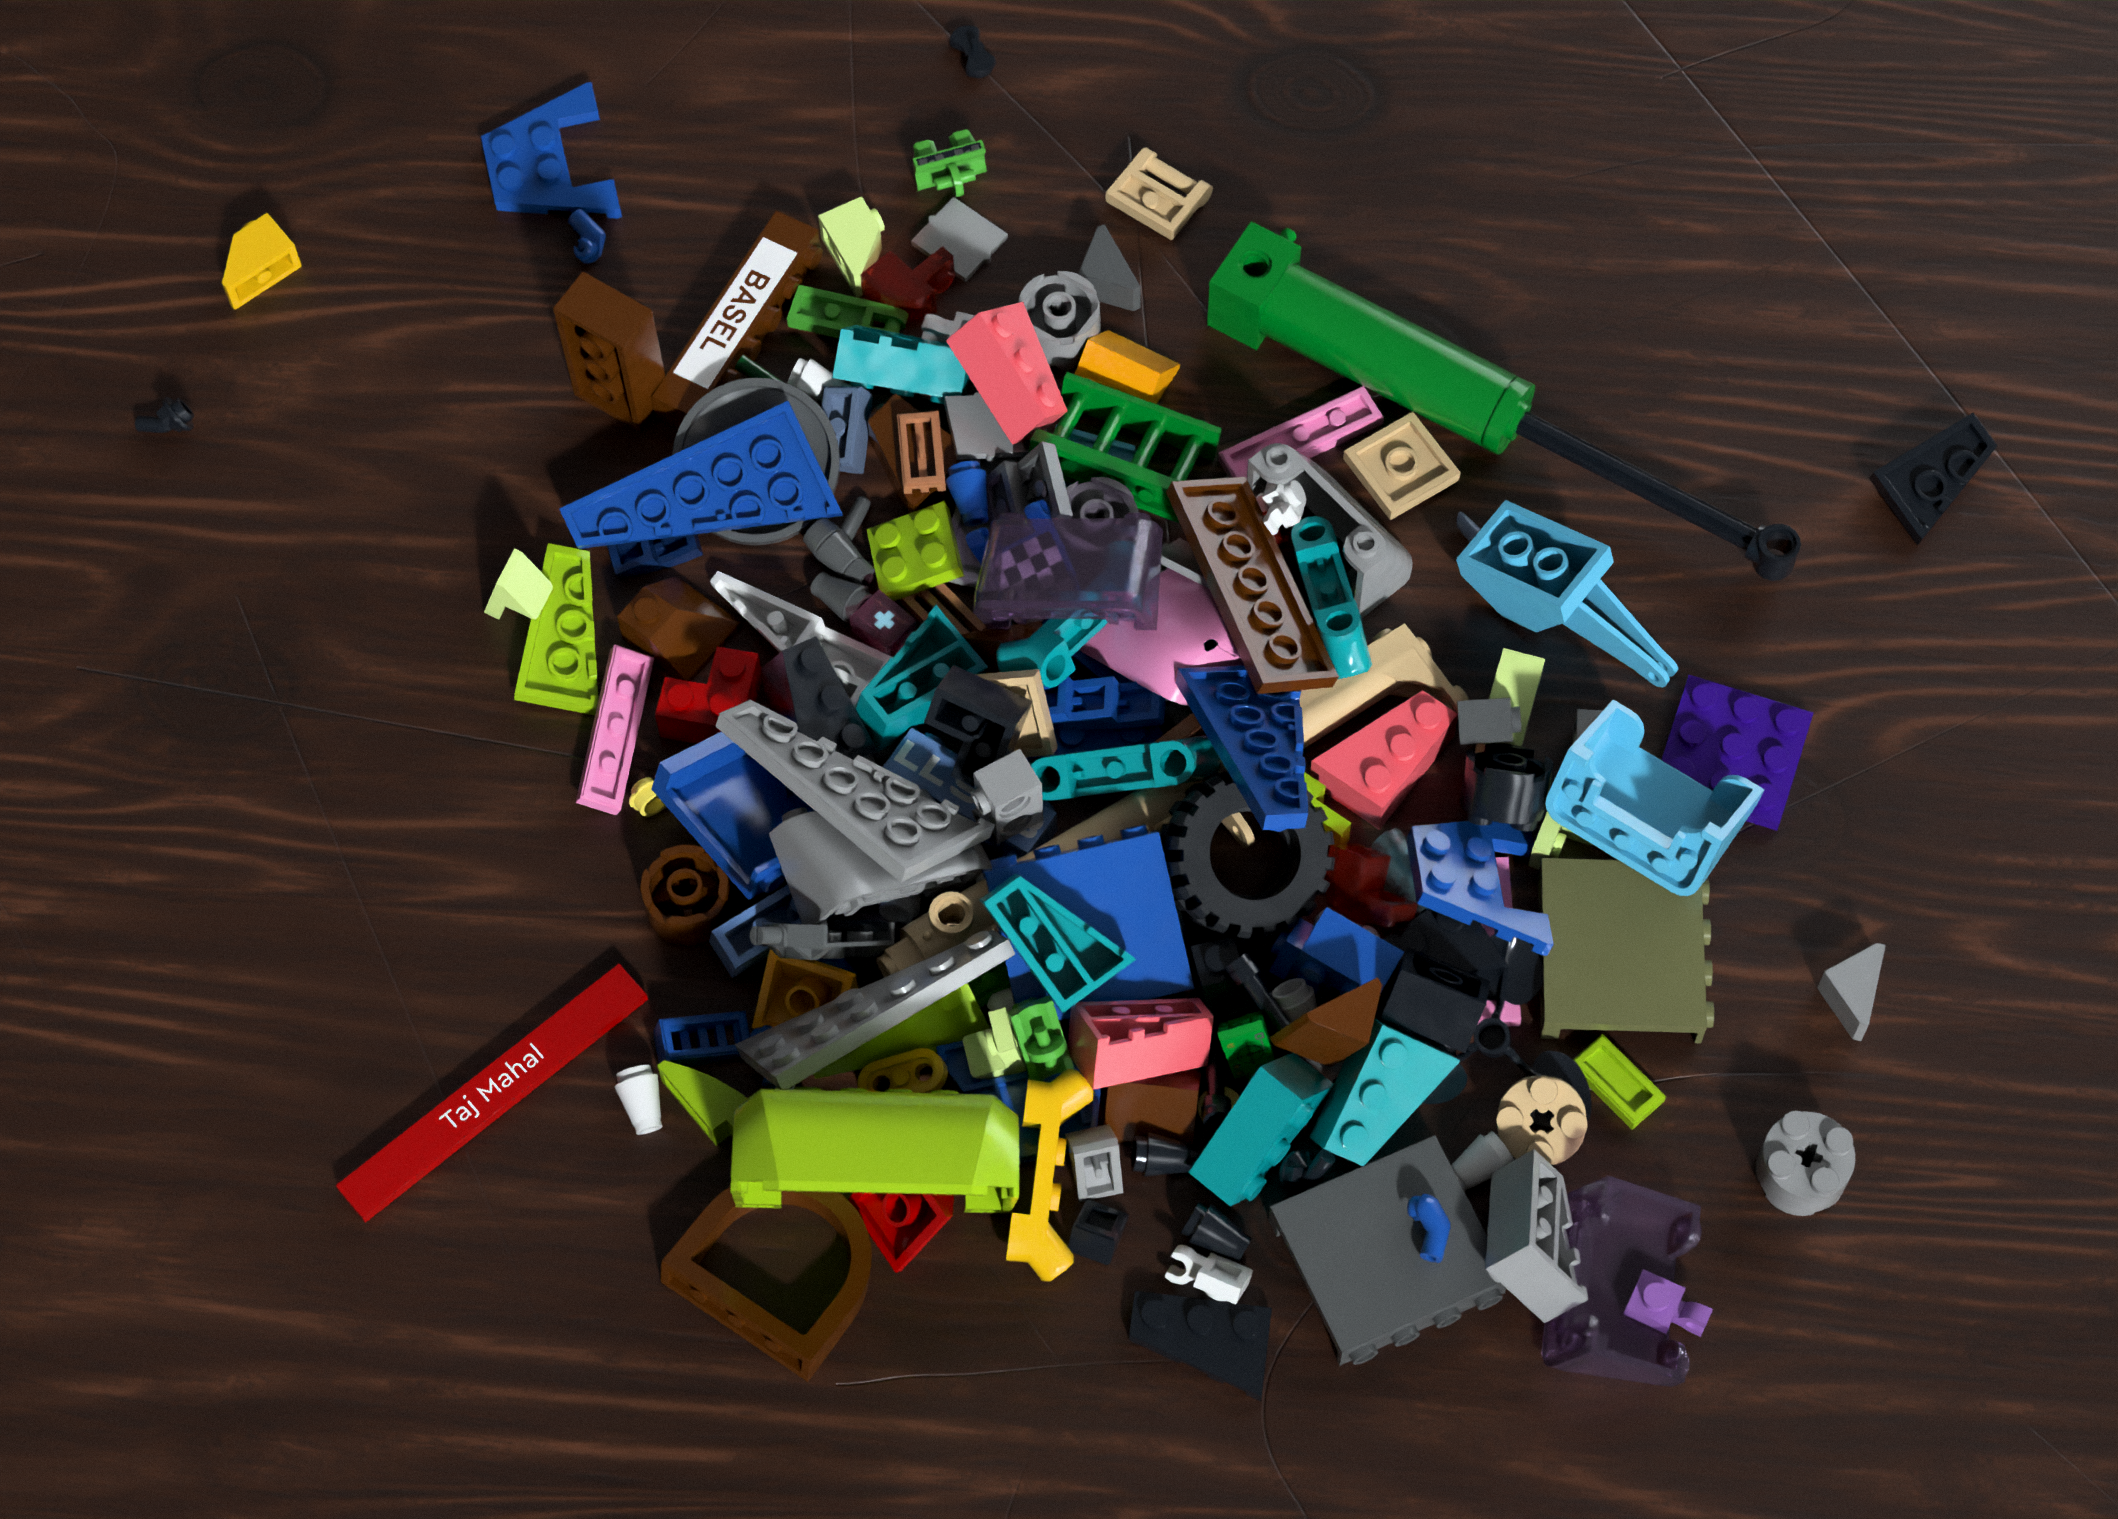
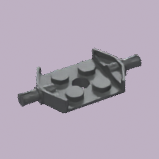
(816, 941)

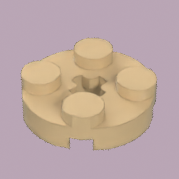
(1542, 1094)

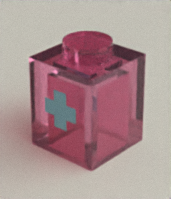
(882, 624)

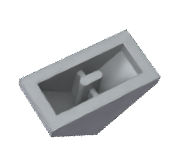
(1852, 989)
(1095, 1162)

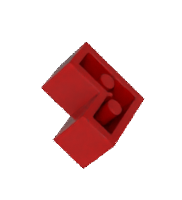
(691, 709)

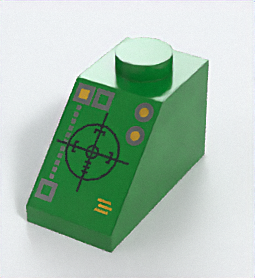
(1246, 1044)

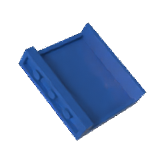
(728, 809)
(1122, 894)

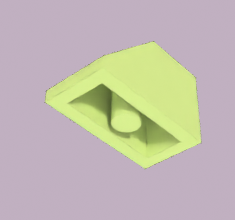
(852, 239)

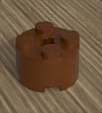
(688, 918)

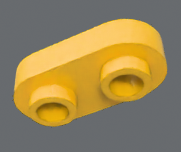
(904, 1072)

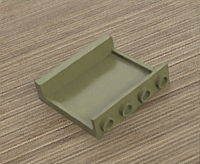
(1622, 951)

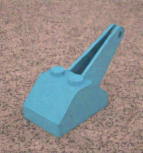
(1552, 577)

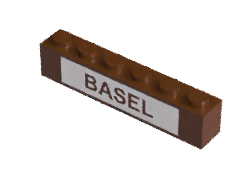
(740, 315)

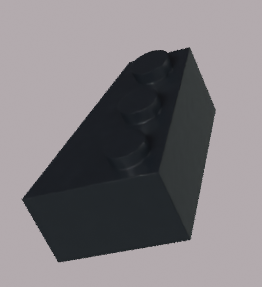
(808, 692)

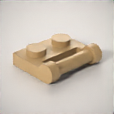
(1153, 202)

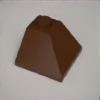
(676, 626)

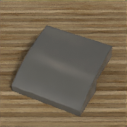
(1032, 479)

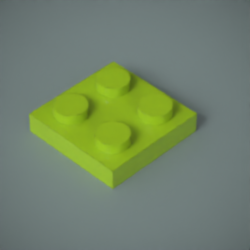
(915, 552)

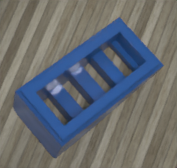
(699, 1024)

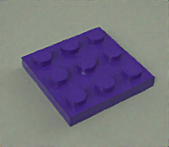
(1739, 734)

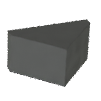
(1110, 273)

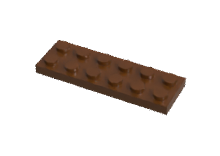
(1252, 585)

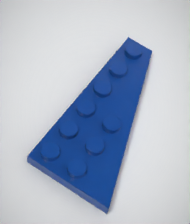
(732, 481)
(1255, 738)

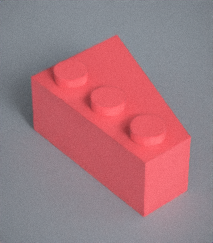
(1009, 370)
(1386, 758)
(1138, 1038)

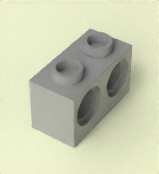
(1008, 796)

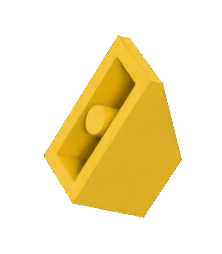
(257, 260)

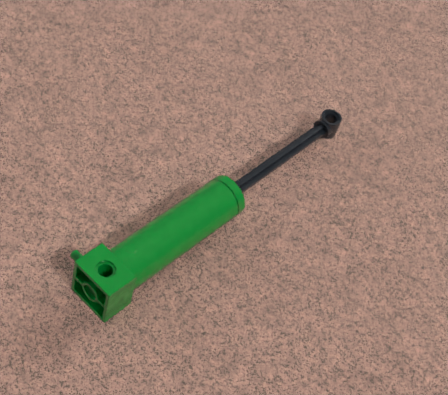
(1268, 294)

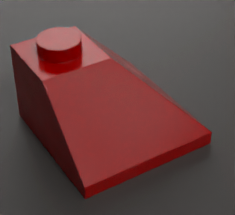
(902, 1222)

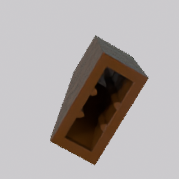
(885, 442)

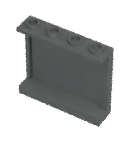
(1364, 1252)

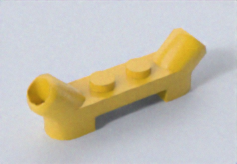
(1031, 1235)

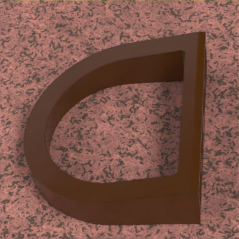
(793, 1350)

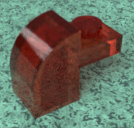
(911, 290)
(1359, 884)

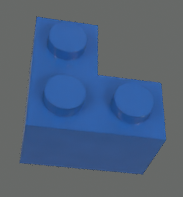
(1343, 956)

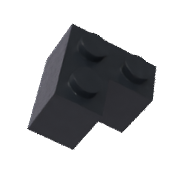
(979, 715)

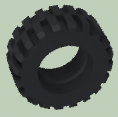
(1203, 896)

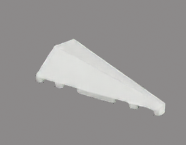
(789, 625)

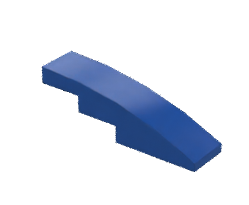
(1103, 705)

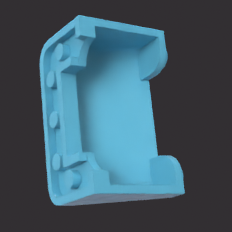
(1645, 807)

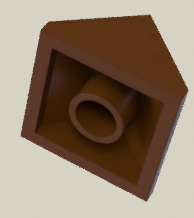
(1334, 1028)
(1155, 1105)

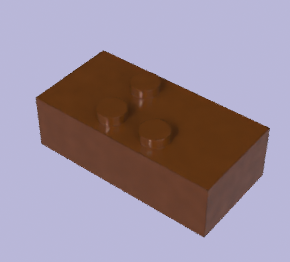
(610, 350)

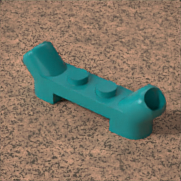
(1330, 596)
(1049, 649)
(1126, 768)

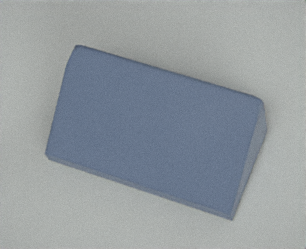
(849, 413)

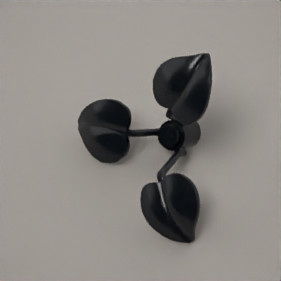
(1516, 985)

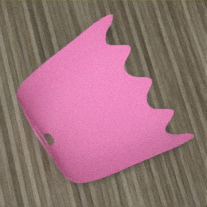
(1184, 623)

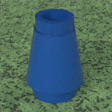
(969, 491)

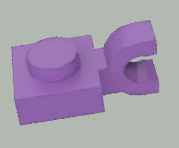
(1659, 1303)

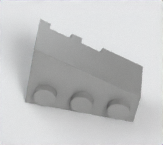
(1529, 1237)

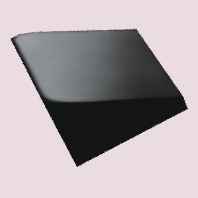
(1097, 1232)

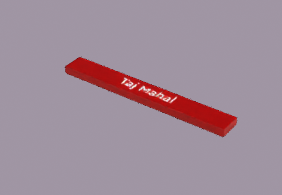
(491, 1093)

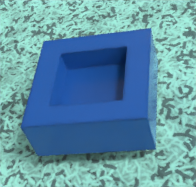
(1288, 947)

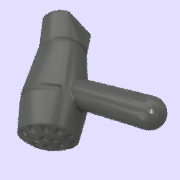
(835, 548)

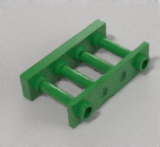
(1139, 416)

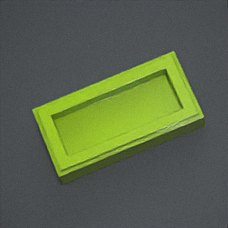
(1618, 1082)

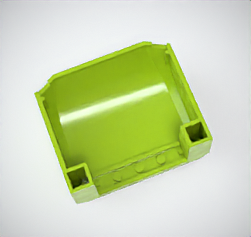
(875, 1145)

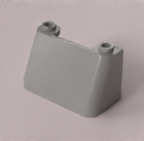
(1376, 556)
(836, 876)

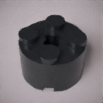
(1505, 786)

